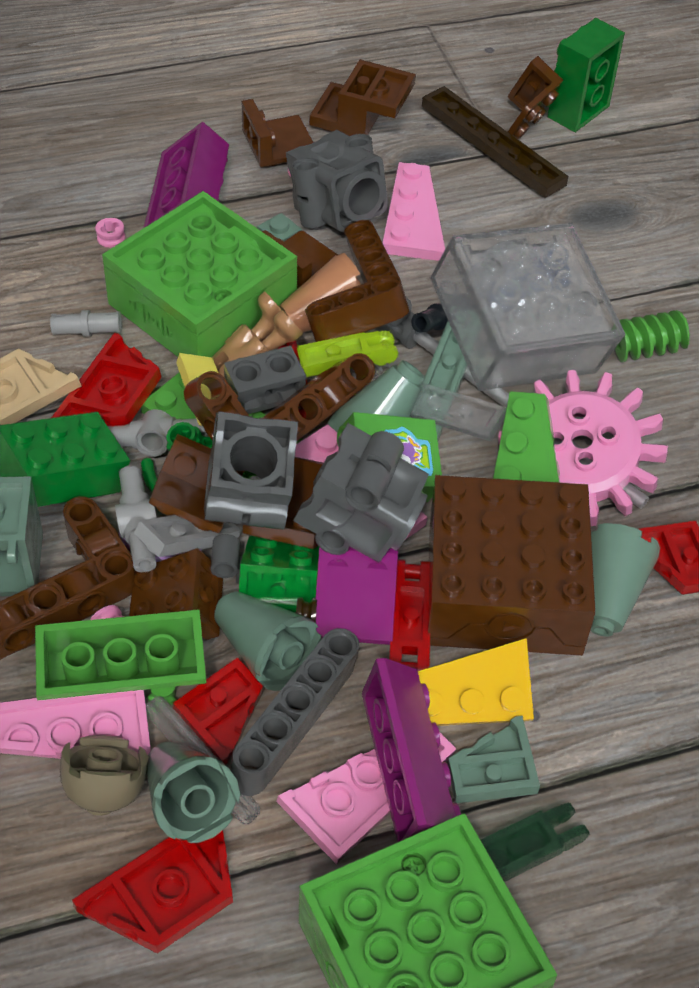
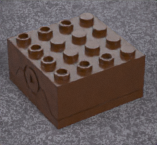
(510, 564)

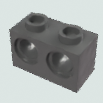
(265, 378)

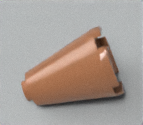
(332, 278)

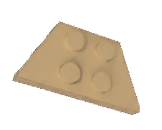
(30, 385)

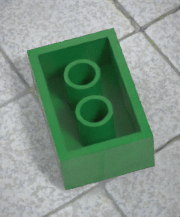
(588, 70)
(63, 457)

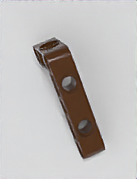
(318, 397)
(76, 591)

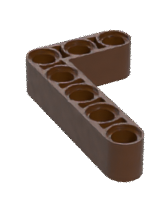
(366, 305)

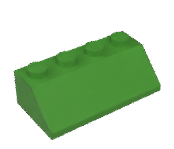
(119, 654)

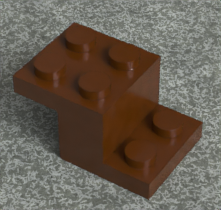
(364, 96)

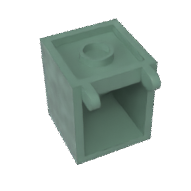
(19, 535)

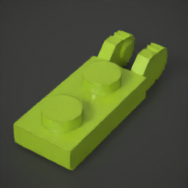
(322, 355)

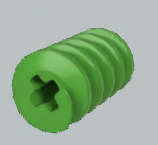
(653, 334)

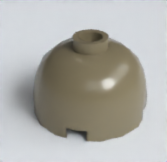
(102, 773)

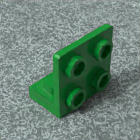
(278, 572)

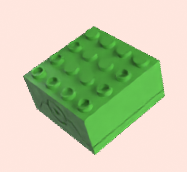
(197, 276)
(422, 918)

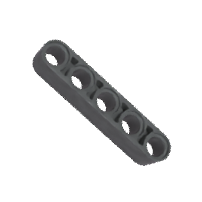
(329, 664)

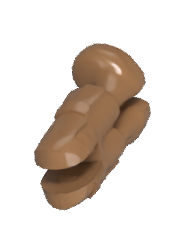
(273, 328)

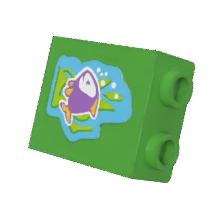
(416, 434)

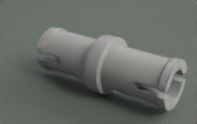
(86, 323)

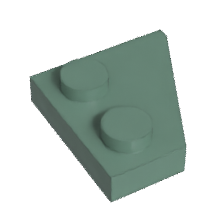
(495, 766)

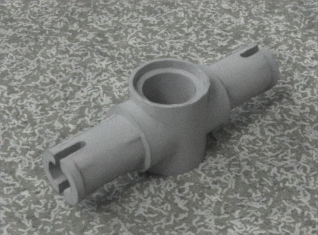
(150, 432)
(131, 509)

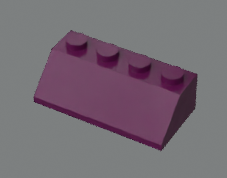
(186, 169)
(407, 749)

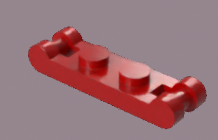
(411, 615)

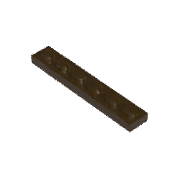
(495, 141)

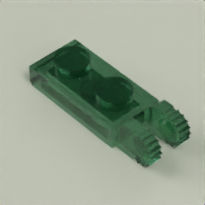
(532, 841)

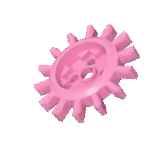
(614, 459)

